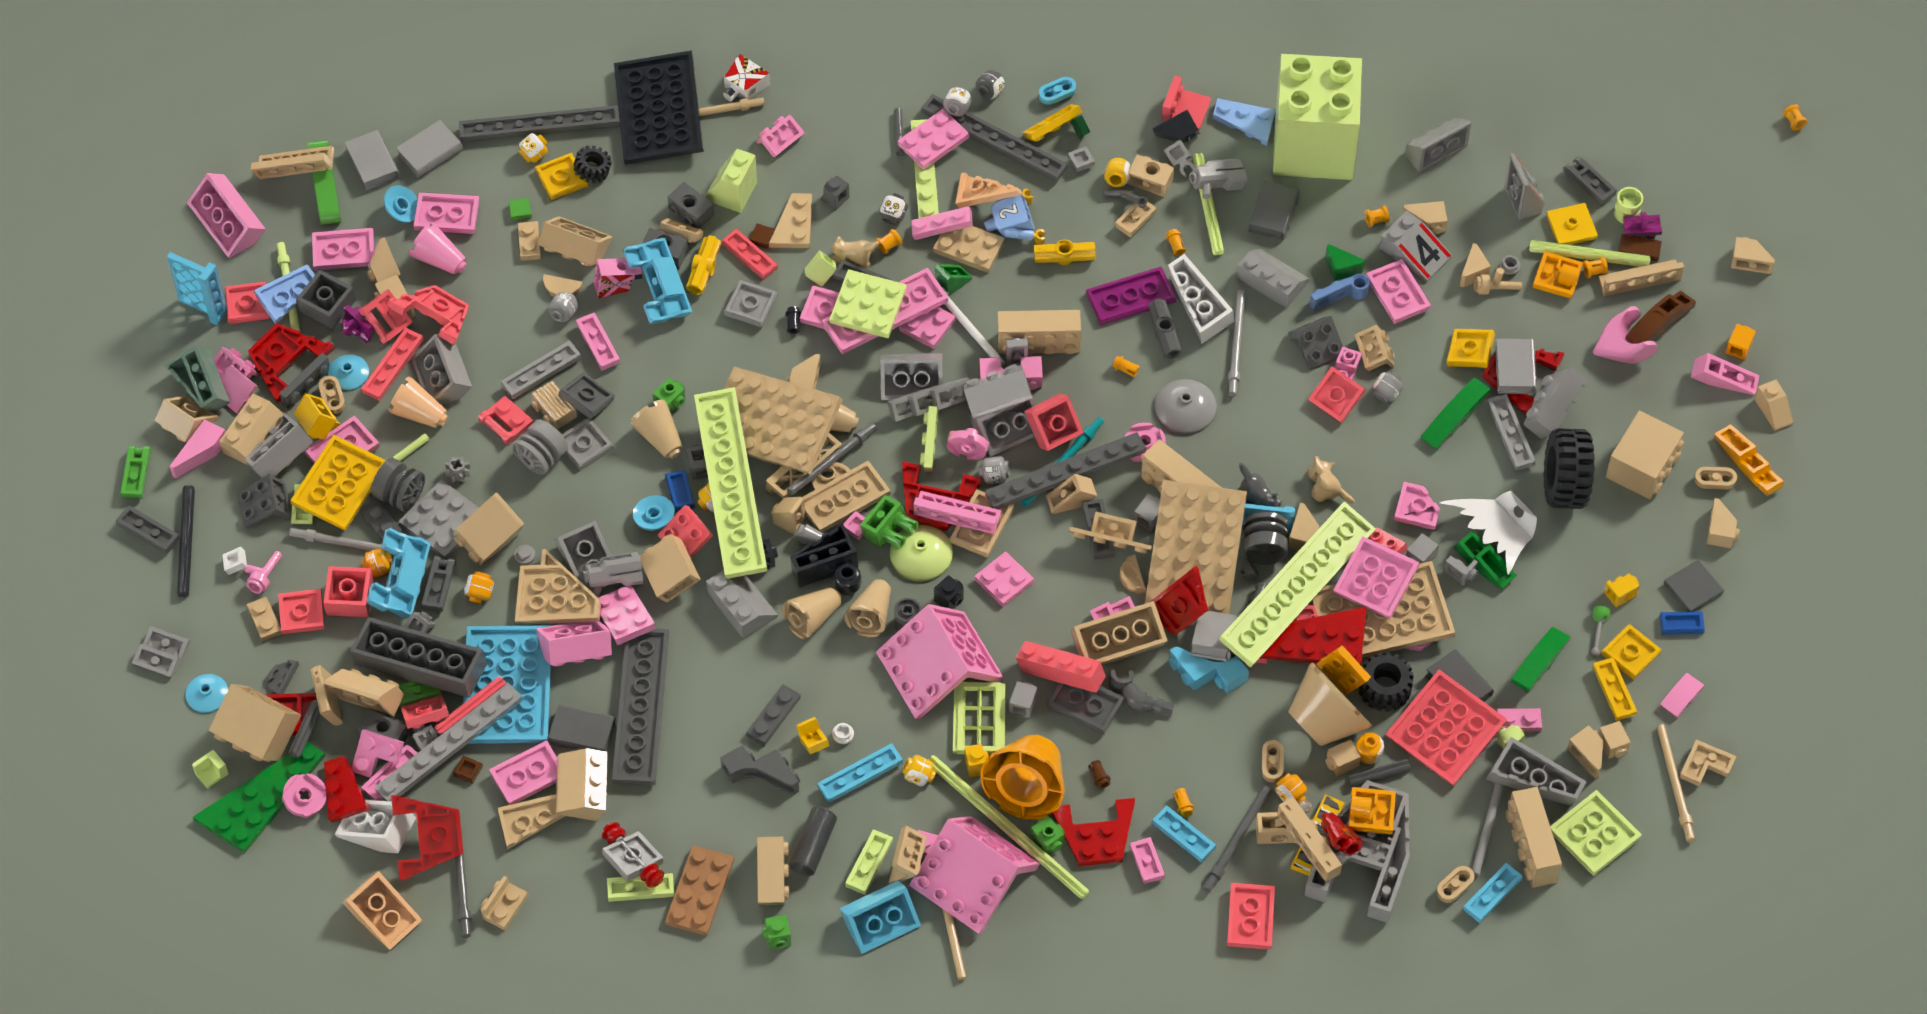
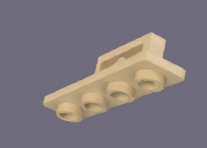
(1112, 529)

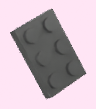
(1087, 707)

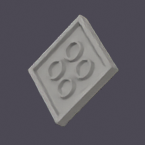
(438, 517)

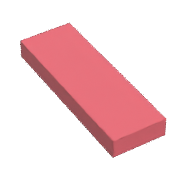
(749, 254)

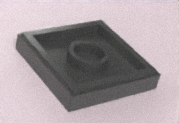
(586, 395)
(1693, 586)

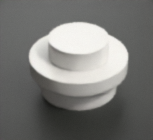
(843, 733)

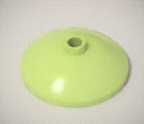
(922, 562)

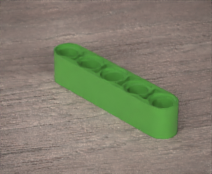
(325, 191)

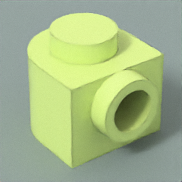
(1512, 731)

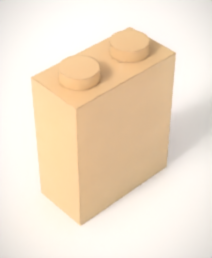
(669, 568)

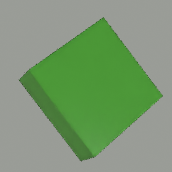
(520, 209)

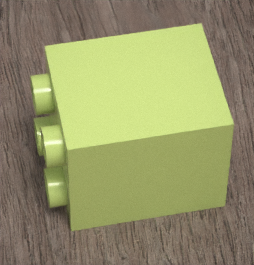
(1317, 116)

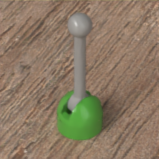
(1601, 615)

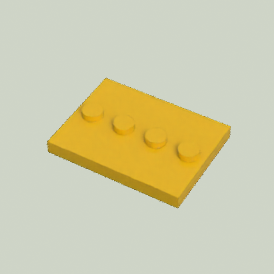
(338, 483)

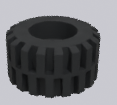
(1389, 667)

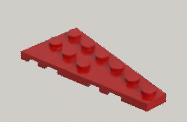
(1318, 636)

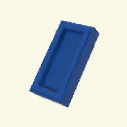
(679, 490)
(1681, 623)

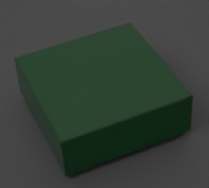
(1080, 126)

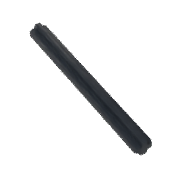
(185, 541)

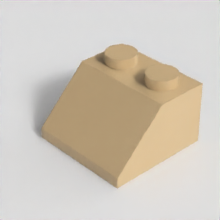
(182, 416)

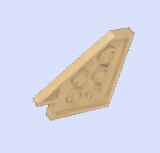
(553, 595)

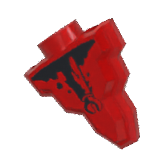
(1340, 835)

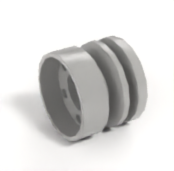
(540, 447)

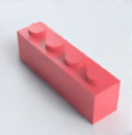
(1060, 666)

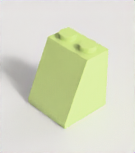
(734, 181)

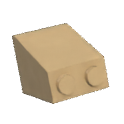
(488, 529)

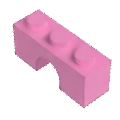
(1031, 365)

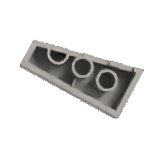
(1525, 768)

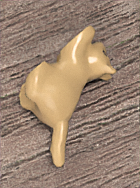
(855, 252)
(1326, 485)

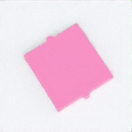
(238, 388)

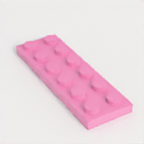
(921, 296)

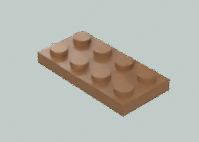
(699, 890)

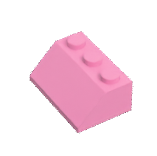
(574, 642)

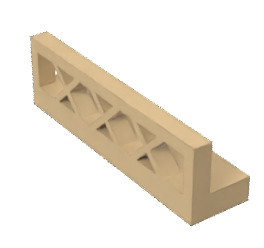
(294, 162)
(1641, 277)
(784, 474)

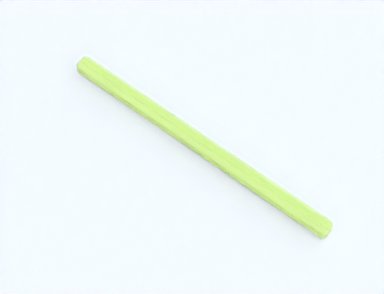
(1009, 828)

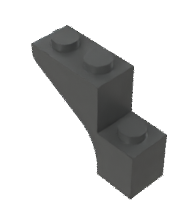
(769, 768)

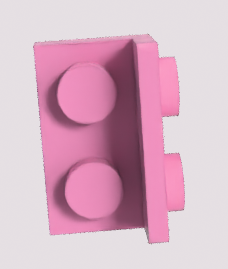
(781, 135)
(232, 357)

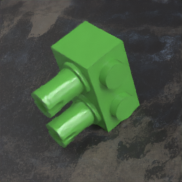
(884, 520)

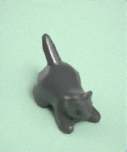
(1257, 489)

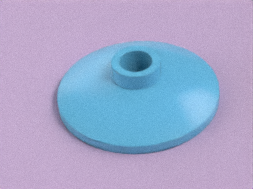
(401, 203)
(352, 378)
(650, 507)
(206, 701)

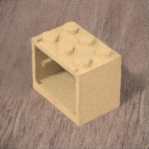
(1645, 455)
(254, 723)

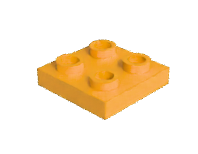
(1558, 275)
(1343, 670)
(1372, 810)

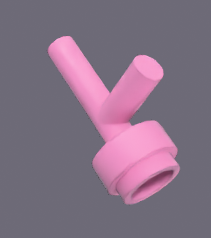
(258, 579)

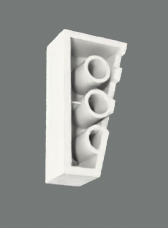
(1201, 301)

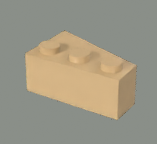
(772, 870)

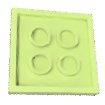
(868, 303)
(1595, 832)

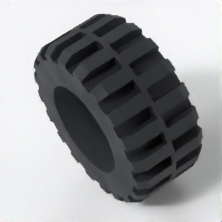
(1569, 468)

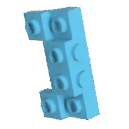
(663, 280)
(404, 575)

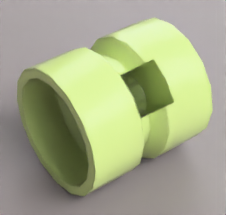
(1628, 203)

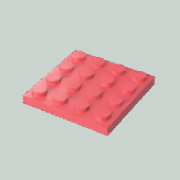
(1446, 728)

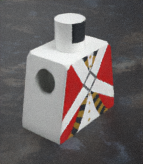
(745, 79)

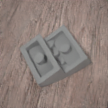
(161, 652)

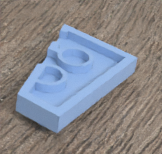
(1250, 119)
(281, 294)

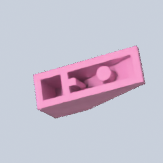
(1724, 374)
(199, 449)

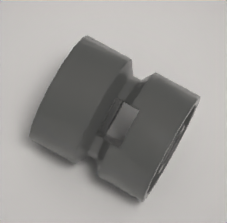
(904, 611)

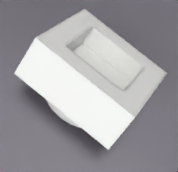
(234, 560)

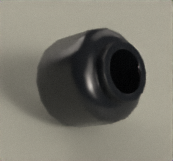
(847, 579)

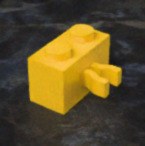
(315, 417)

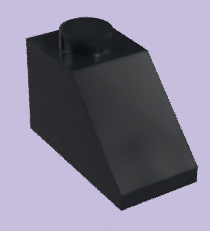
(1178, 128)

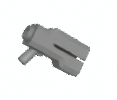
(1219, 174)
(612, 570)

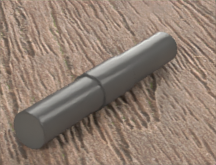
(898, 128)

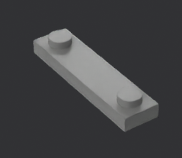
(541, 369)
(1511, 432)

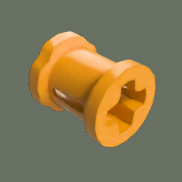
(1796, 113)
(1377, 216)
(889, 241)
(1595, 267)

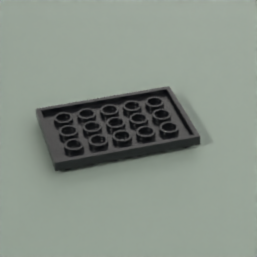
(658, 107)

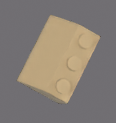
(574, 240)
(250, 428)
(365, 691)
(581, 784)

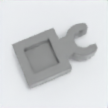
(1178, 156)

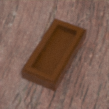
(1640, 246)

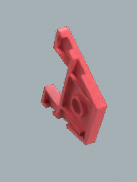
(438, 305)

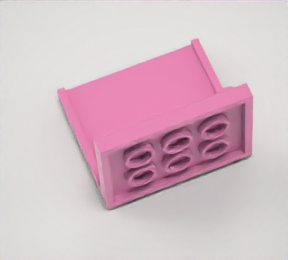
(935, 656)
(970, 871)

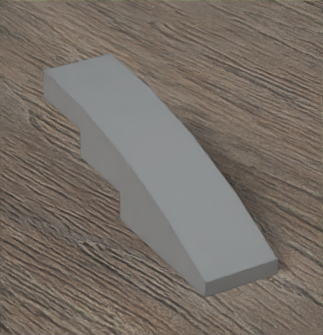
(919, 402)

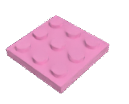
(1376, 577)

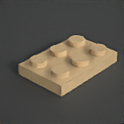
(970, 247)
(979, 541)

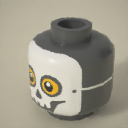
(990, 84)
(893, 209)

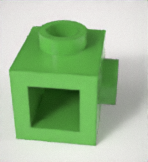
(672, 392)
(1048, 835)
(777, 932)

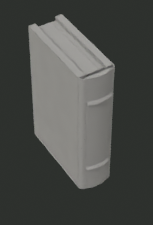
(429, 148)
(371, 160)
(1516, 366)
(1206, 635)

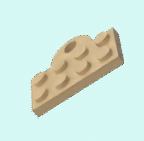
(843, 494)

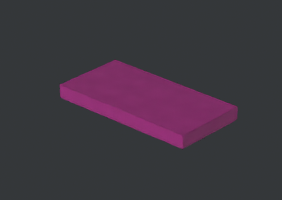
(1129, 295)

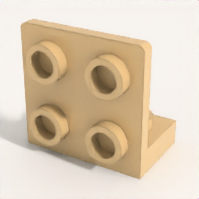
(907, 855)

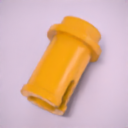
(1173, 237)
(1125, 366)
(1185, 808)

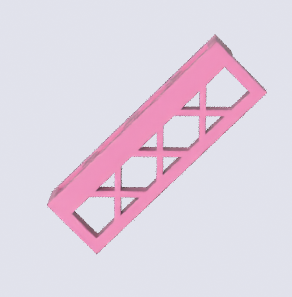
(953, 515)

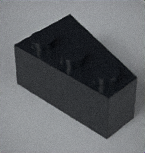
(823, 557)

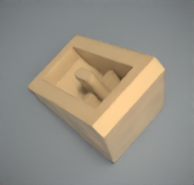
(1475, 265)

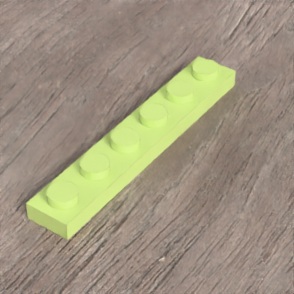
(925, 185)

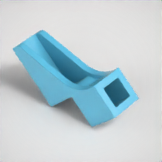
(1199, 671)

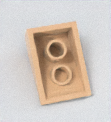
(382, 910)

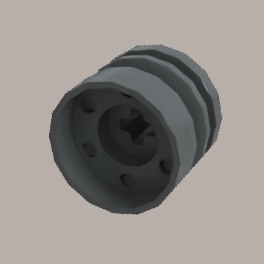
(398, 484)
(1265, 538)

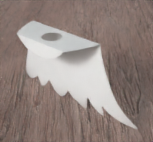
(1500, 523)

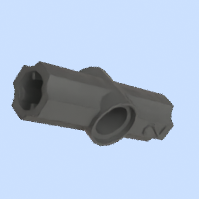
(1162, 319)

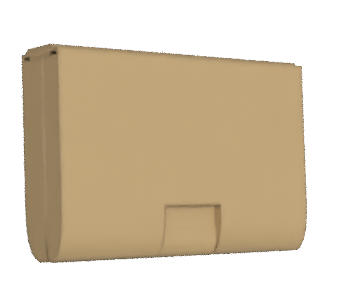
(326, 698)

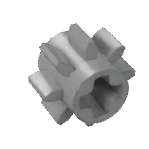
(457, 469)

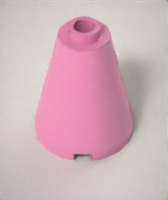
(437, 250)

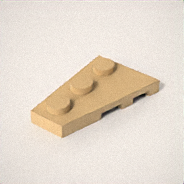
(794, 224)
(527, 818)

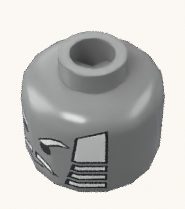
(994, 470)

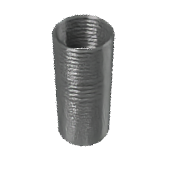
(812, 841)

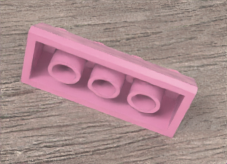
(225, 214)

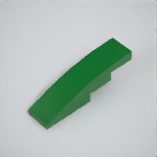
(1455, 412)
(1540, 659)

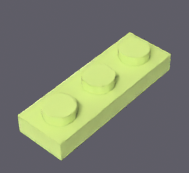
(869, 862)
(636, 889)

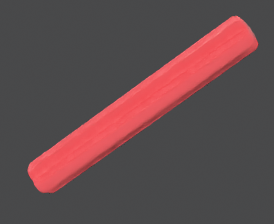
(470, 705)

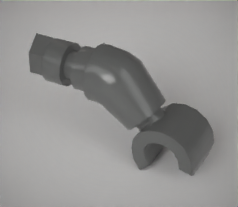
(1136, 697)

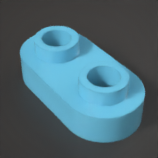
(1056, 91)

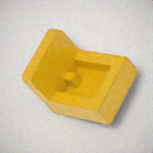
(812, 736)

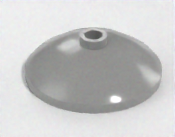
(1185, 415)

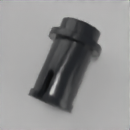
(793, 321)

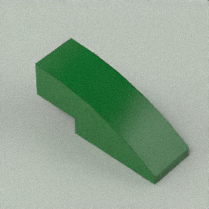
(1489, 561)

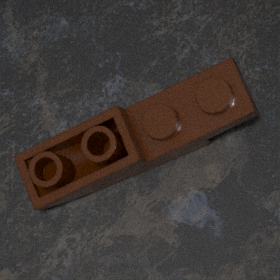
(1659, 317)

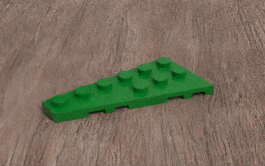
(254, 804)

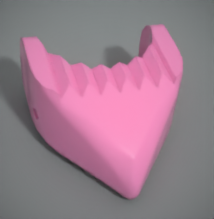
(1614, 344)

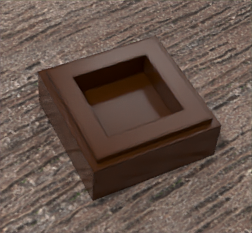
(762, 235)
(467, 769)

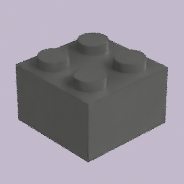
(325, 299)

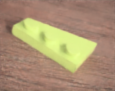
(928, 438)

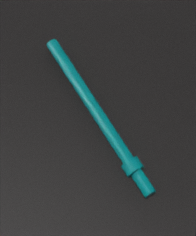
(1089, 433)

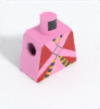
(614, 276)

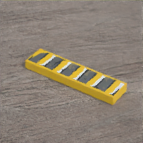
(1329, 804)

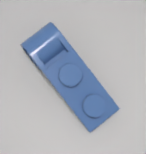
(1339, 290)

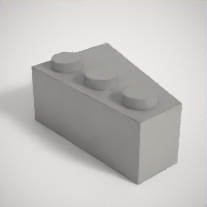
(1552, 401)
(279, 448)

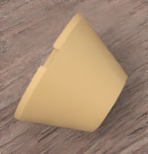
(1324, 709)

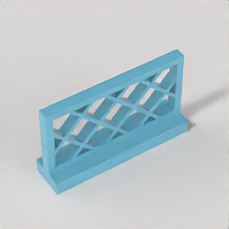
(199, 285)

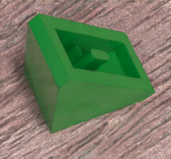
(1343, 263)
(951, 277)

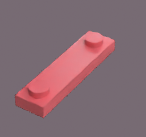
(392, 364)

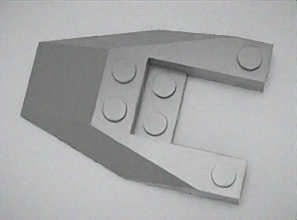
(1379, 851)

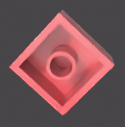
(1053, 422)
(347, 591)

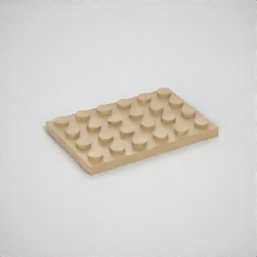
(783, 419)
(1197, 529)
(1416, 621)

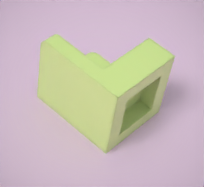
(820, 268)
(210, 769)

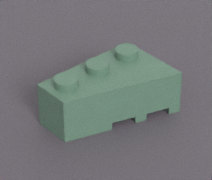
(200, 377)

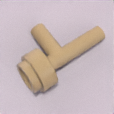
(1483, 284)

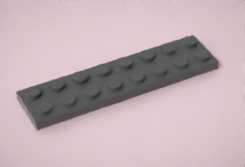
(640, 709)

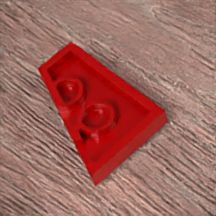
(342, 791)

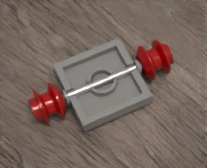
(632, 855)

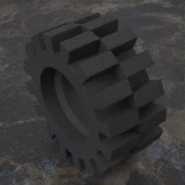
(596, 156)

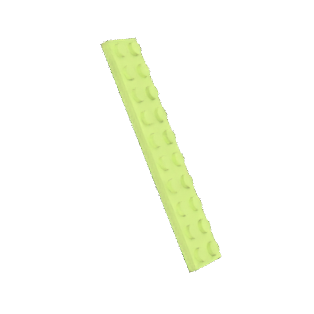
(730, 483)
(1296, 584)

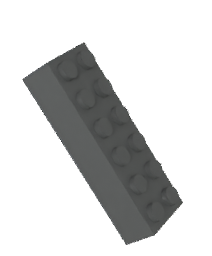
(418, 657)

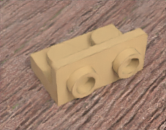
(1374, 348)
(503, 903)

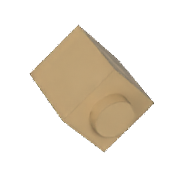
(1614, 740)
(1343, 758)

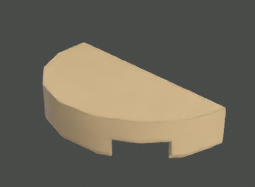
(557, 284)
(1131, 575)

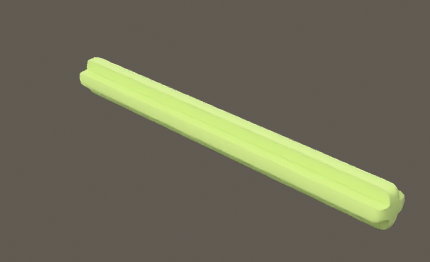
(1210, 214)
(1589, 253)

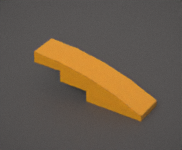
(1747, 459)

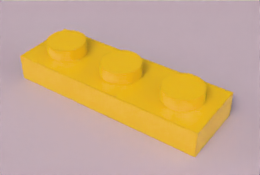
(1052, 123)
(1614, 689)

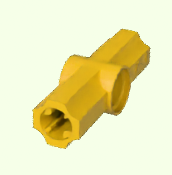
(1075, 252)
(703, 265)

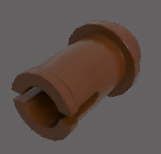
(1099, 774)

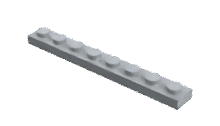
(449, 743)

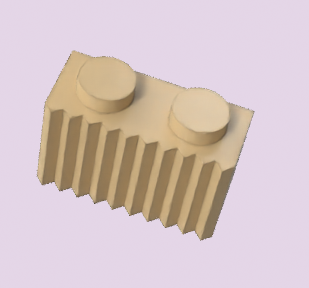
(554, 408)

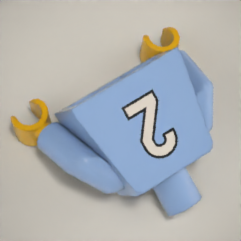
(1014, 218)

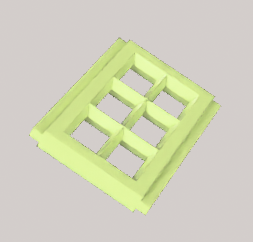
(998, 715)

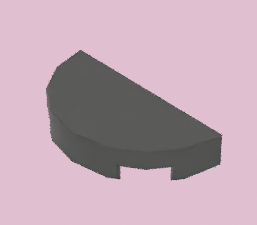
(281, 675)

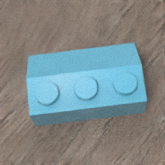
(880, 916)

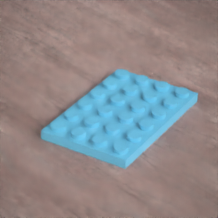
(518, 659)

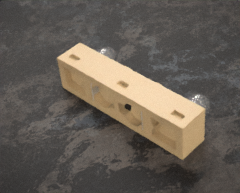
(1309, 839)

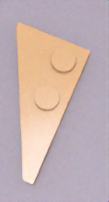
(979, 191)

